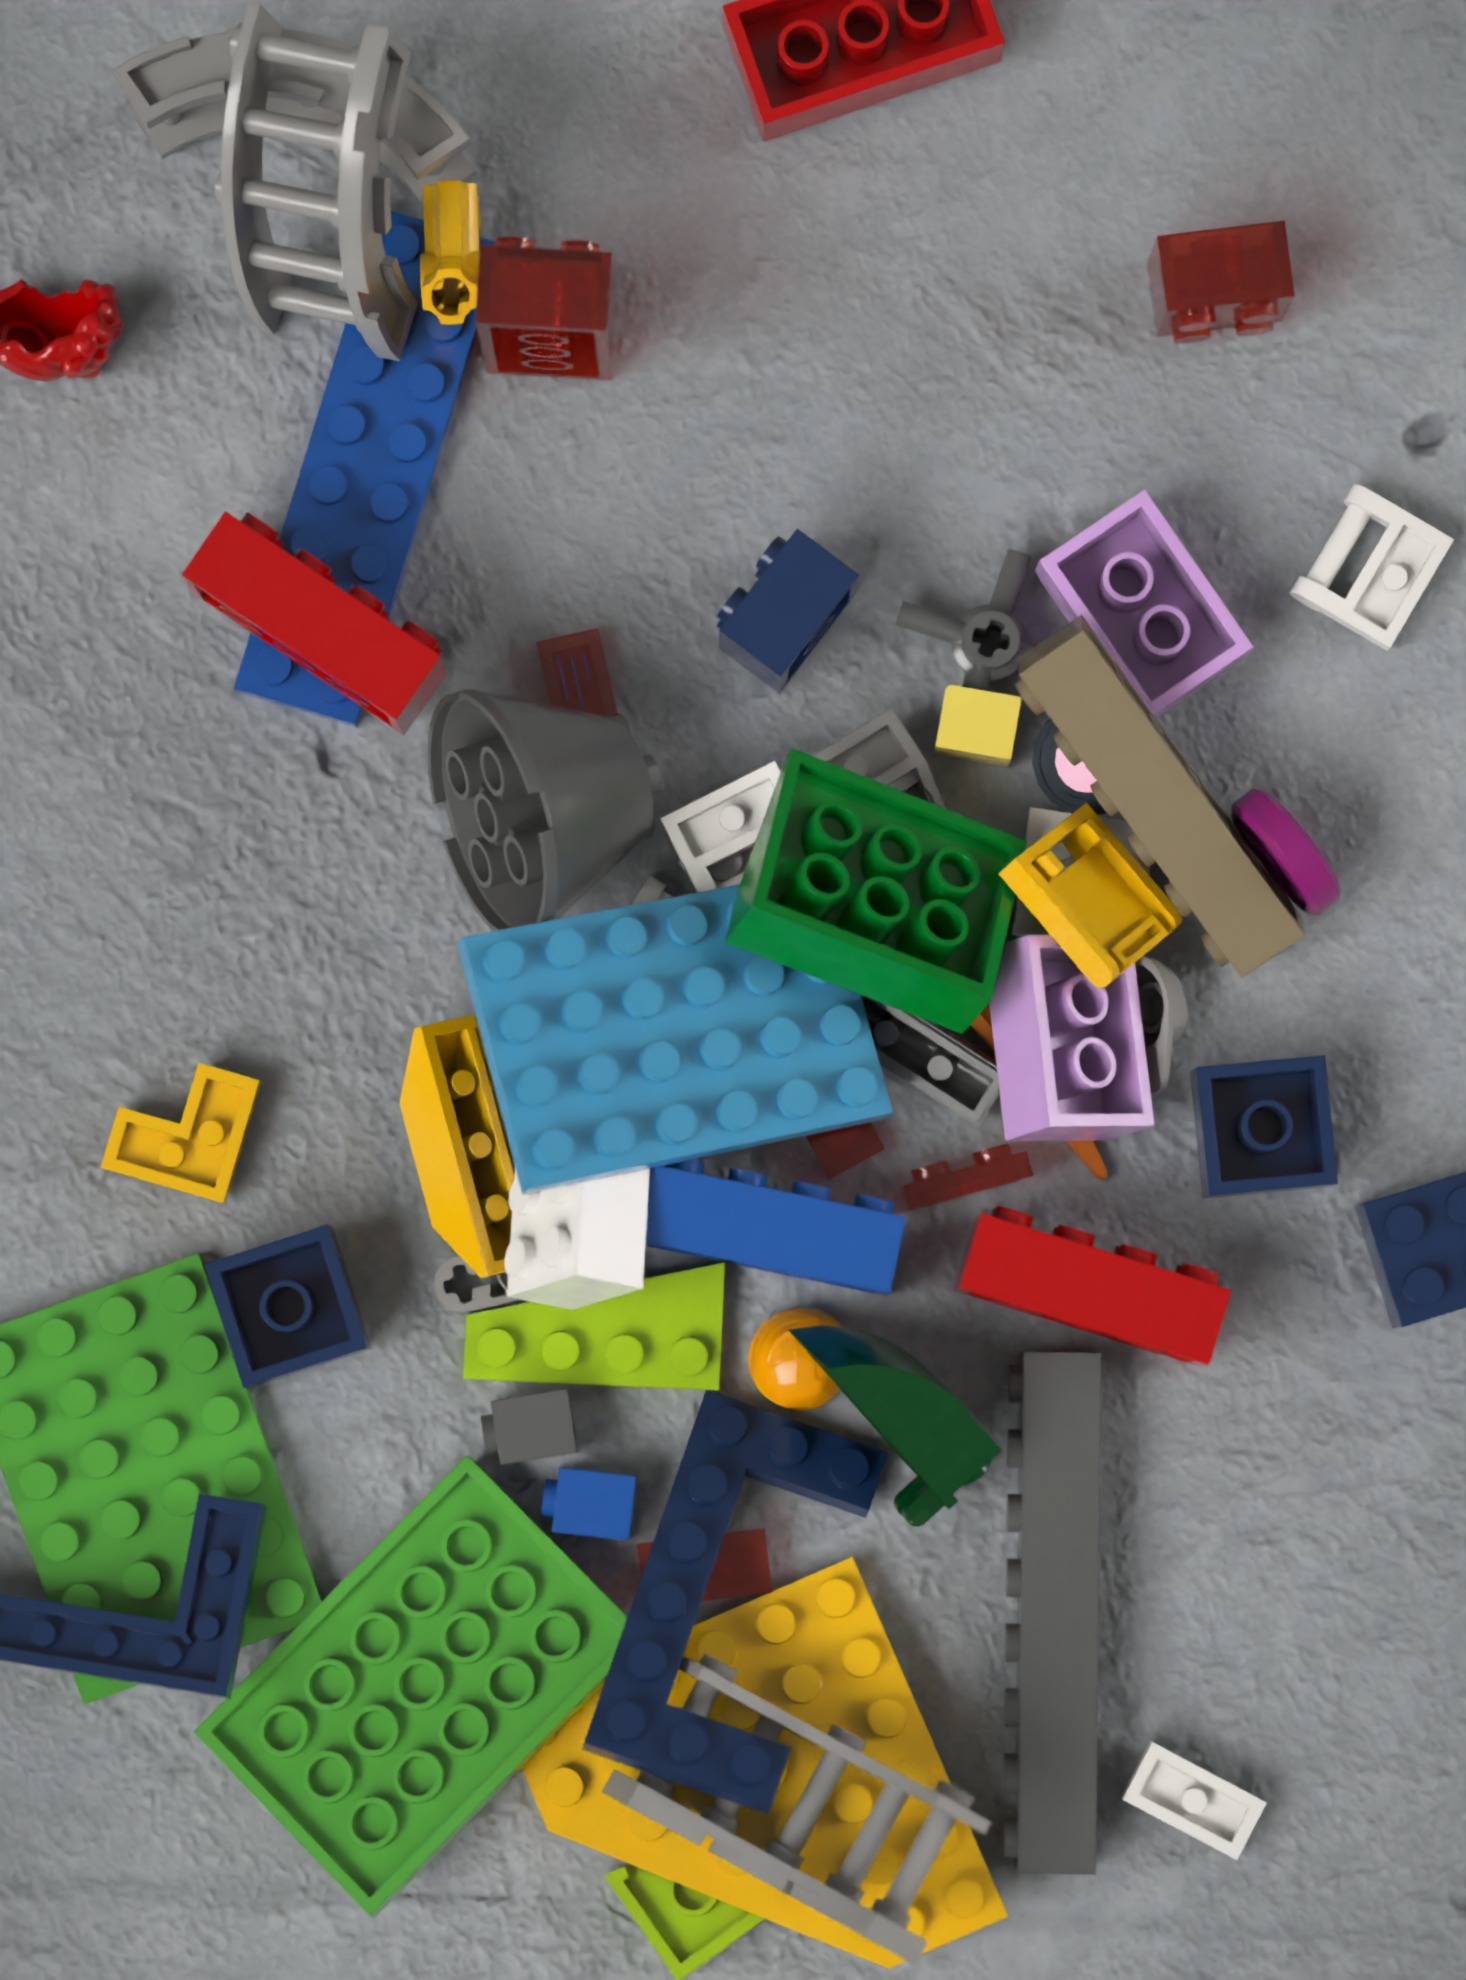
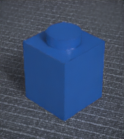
(590, 1503)

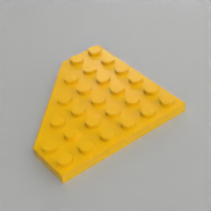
(826, 1662)

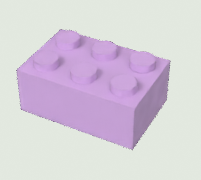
(1145, 603)
(1066, 1049)

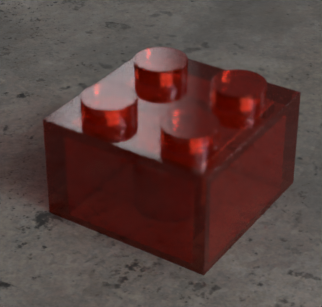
(1220, 281)

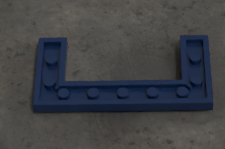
(185, 1655)
(632, 1712)

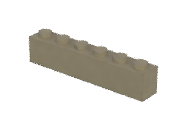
(1159, 797)

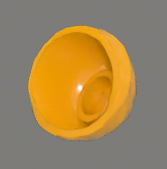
(783, 1367)

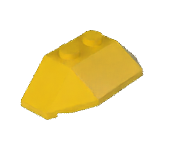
(459, 1141)

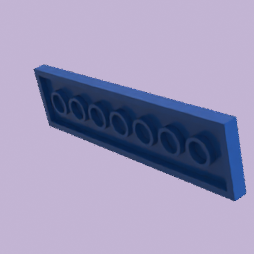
(368, 471)

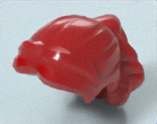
(57, 333)

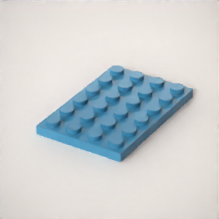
(658, 1042)

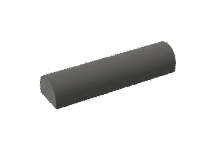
(934, 1060)

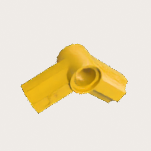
(451, 250)

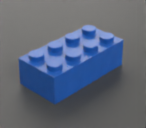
(772, 1228)

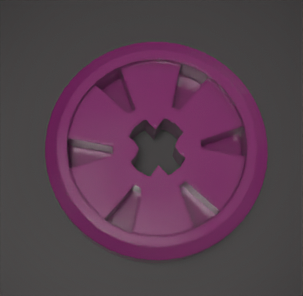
(1286, 851)

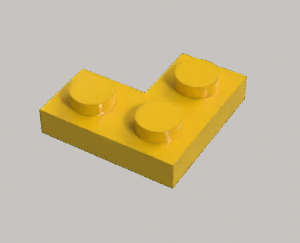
(198, 1152)

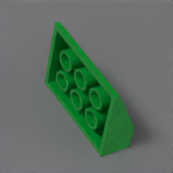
(877, 893)

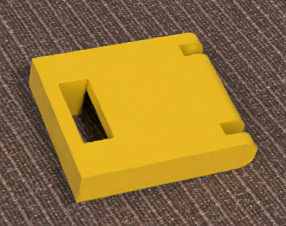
(1099, 907)

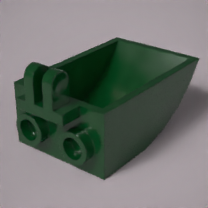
(909, 1412)

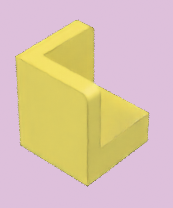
(977, 725)

